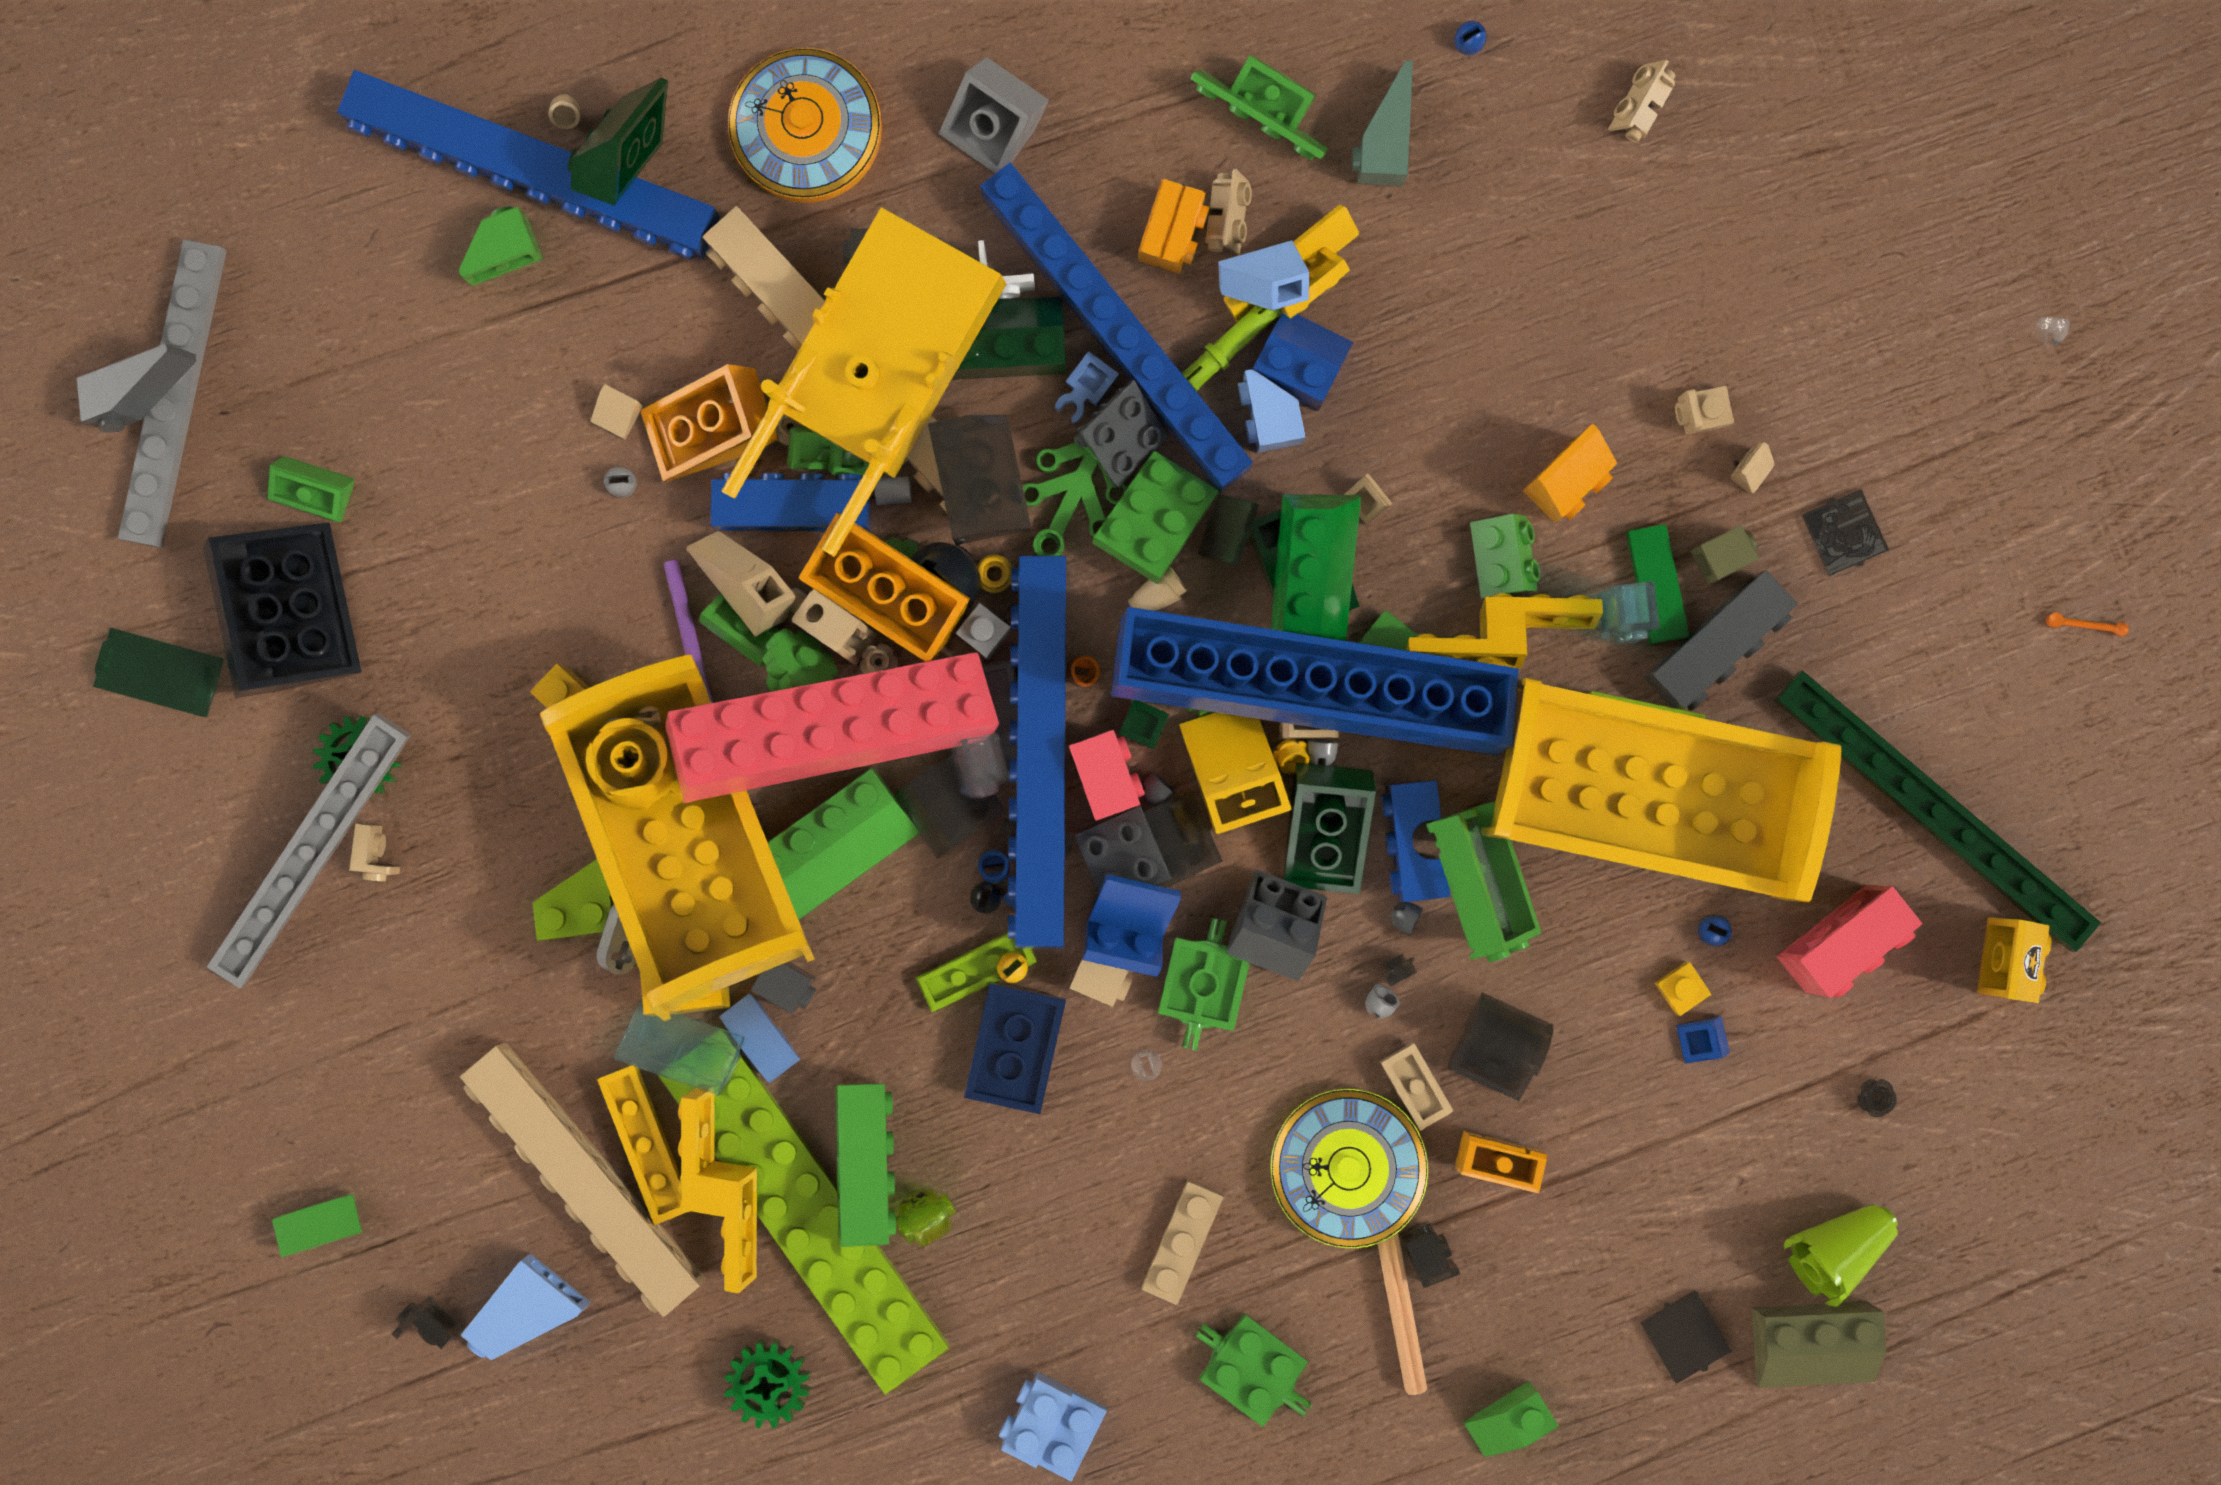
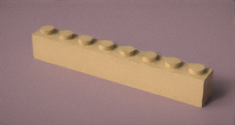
(582, 1179)

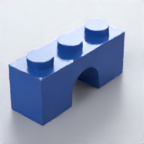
(1407, 808)

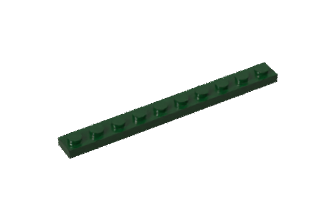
(1937, 811)

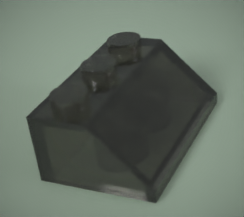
(979, 477)

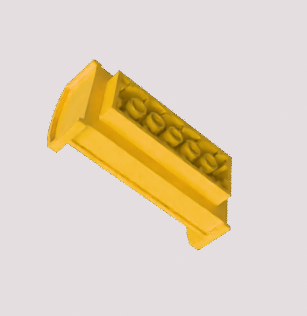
(1667, 792)
(683, 876)

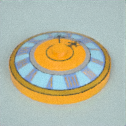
(805, 125)

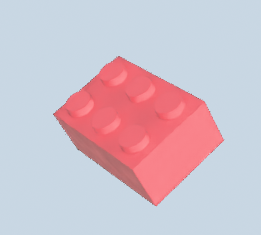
(1850, 941)

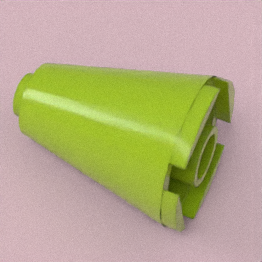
(1841, 1251)

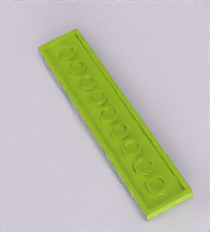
(801, 1213)

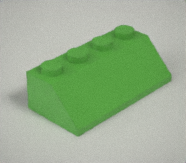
(840, 841)

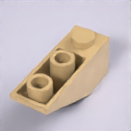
(744, 581)

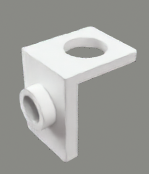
(1015, 283)

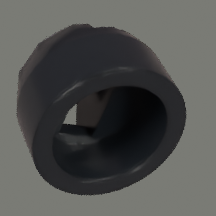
(993, 900)

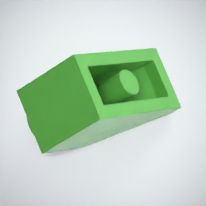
(500, 246)
(1511, 1422)

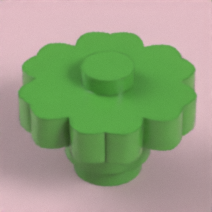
(796, 661)

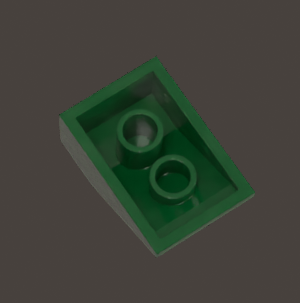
(1329, 827)

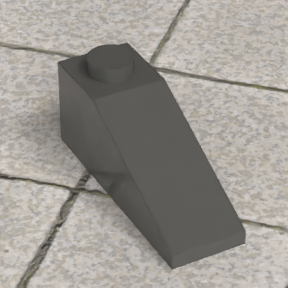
(130, 387)

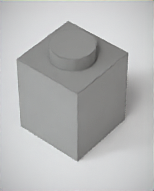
(983, 632)

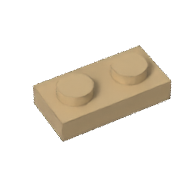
(1416, 1086)

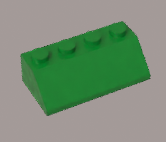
(1315, 564)

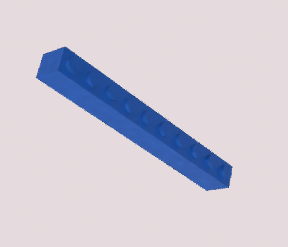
(519, 162)
(1115, 327)
(1040, 753)

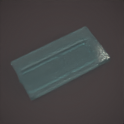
(681, 1050)

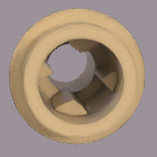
(1157, 596)

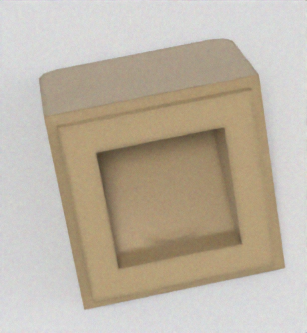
(615, 411)
(1753, 467)

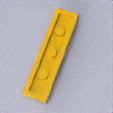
(643, 1142)

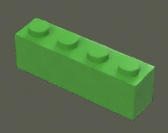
(862, 1165)

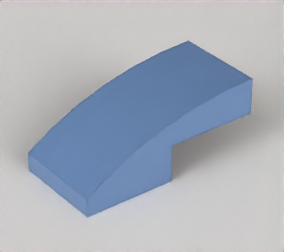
(763, 1042)

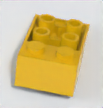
(1234, 770)

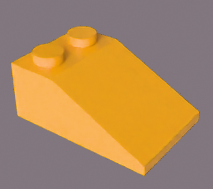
(706, 421)

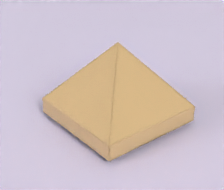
(1372, 498)

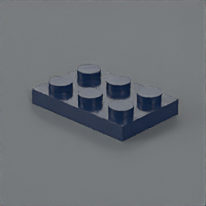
(1015, 1048)

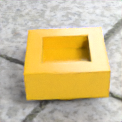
(1683, 988)

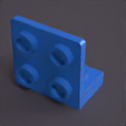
(1129, 925)

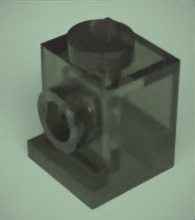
(1429, 1254)

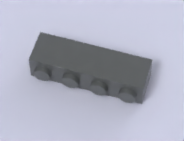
(1720, 641)

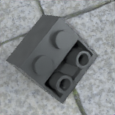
(1277, 925)

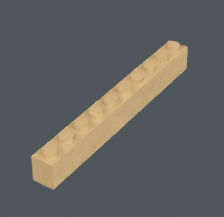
(791, 302)

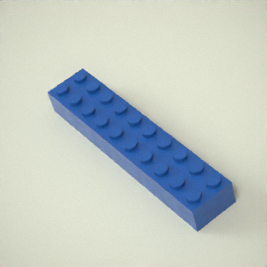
(1314, 681)

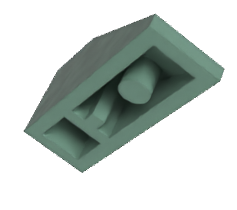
(1385, 143)

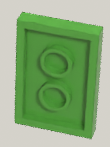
(1155, 517)

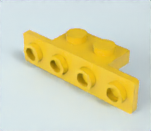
(1318, 251)

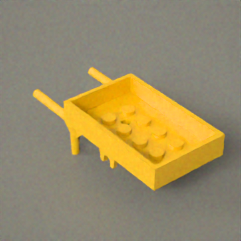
(908, 317)

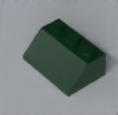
(620, 144)
(1018, 340)

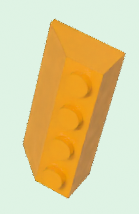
(887, 591)

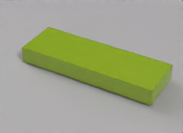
(969, 972)

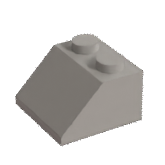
(992, 115)

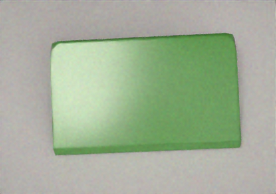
(309, 488)

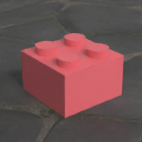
(1106, 775)

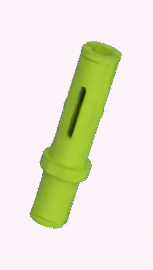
(1226, 347)

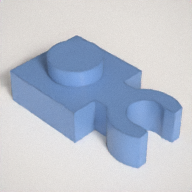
(1089, 383)

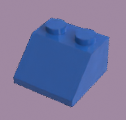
(1302, 359)

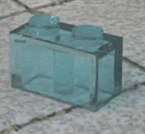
(1629, 612)

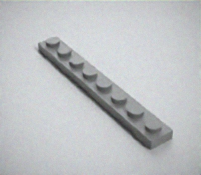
(168, 421)
(309, 850)

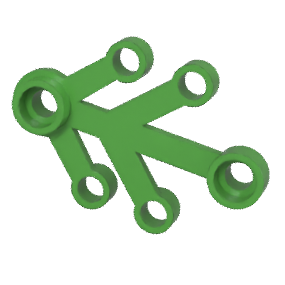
(1078, 486)

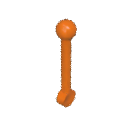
(2056, 620)

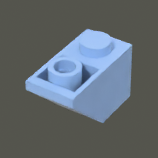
(1266, 277)
(1273, 414)

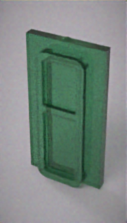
(157, 672)

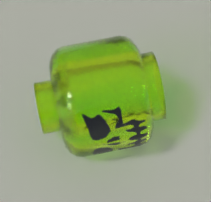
(925, 1217)

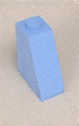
(523, 1308)

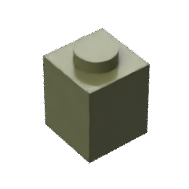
(1726, 553)

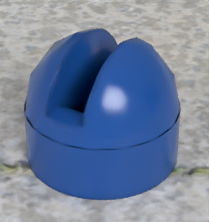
(1475, 43)
(993, 859)
(1712, 938)

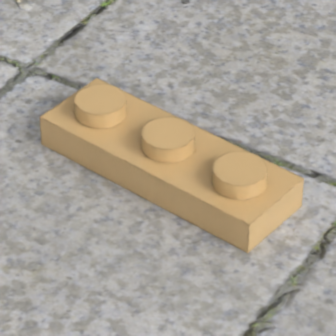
(1182, 1242)

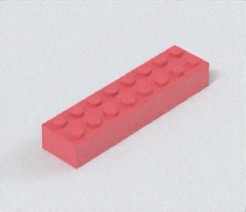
(829, 726)

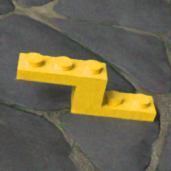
(1504, 627)
(718, 1189)

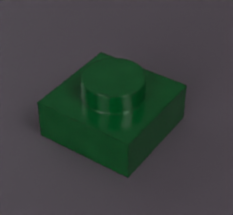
(1143, 724)

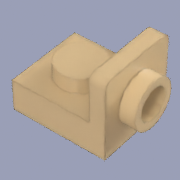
(1704, 410)
(366, 849)

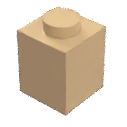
(1101, 982)

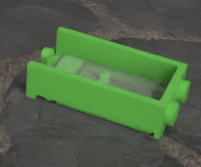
(1485, 884)

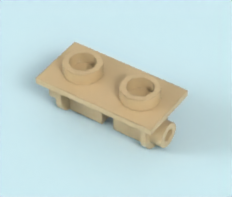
(1650, 85)
(1232, 196)

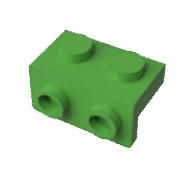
(1505, 555)

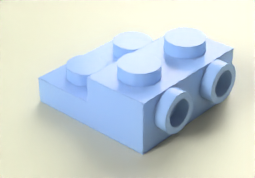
(1051, 1426)

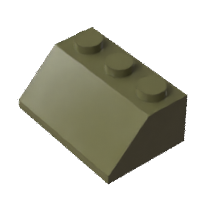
(1817, 1344)

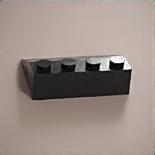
(281, 608)

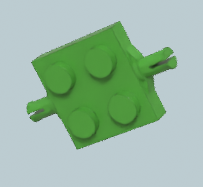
(1203, 984)
(1253, 1369)

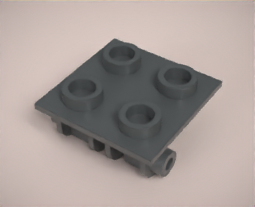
(1122, 433)
(1123, 849)

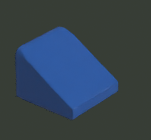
(1703, 1040)

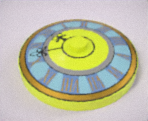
(1349, 1168)

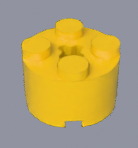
(611, 754)

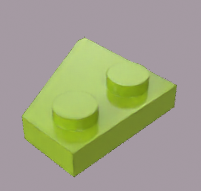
(574, 906)

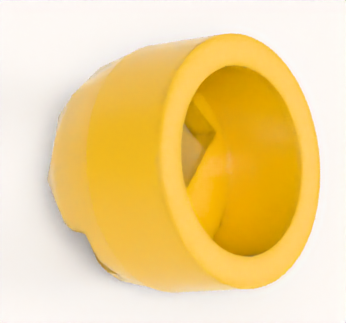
(1006, 960)

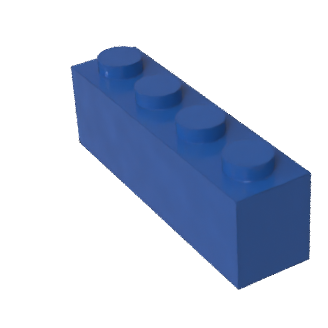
(785, 504)

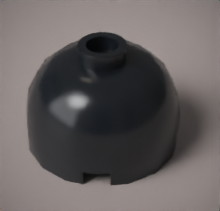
(952, 565)

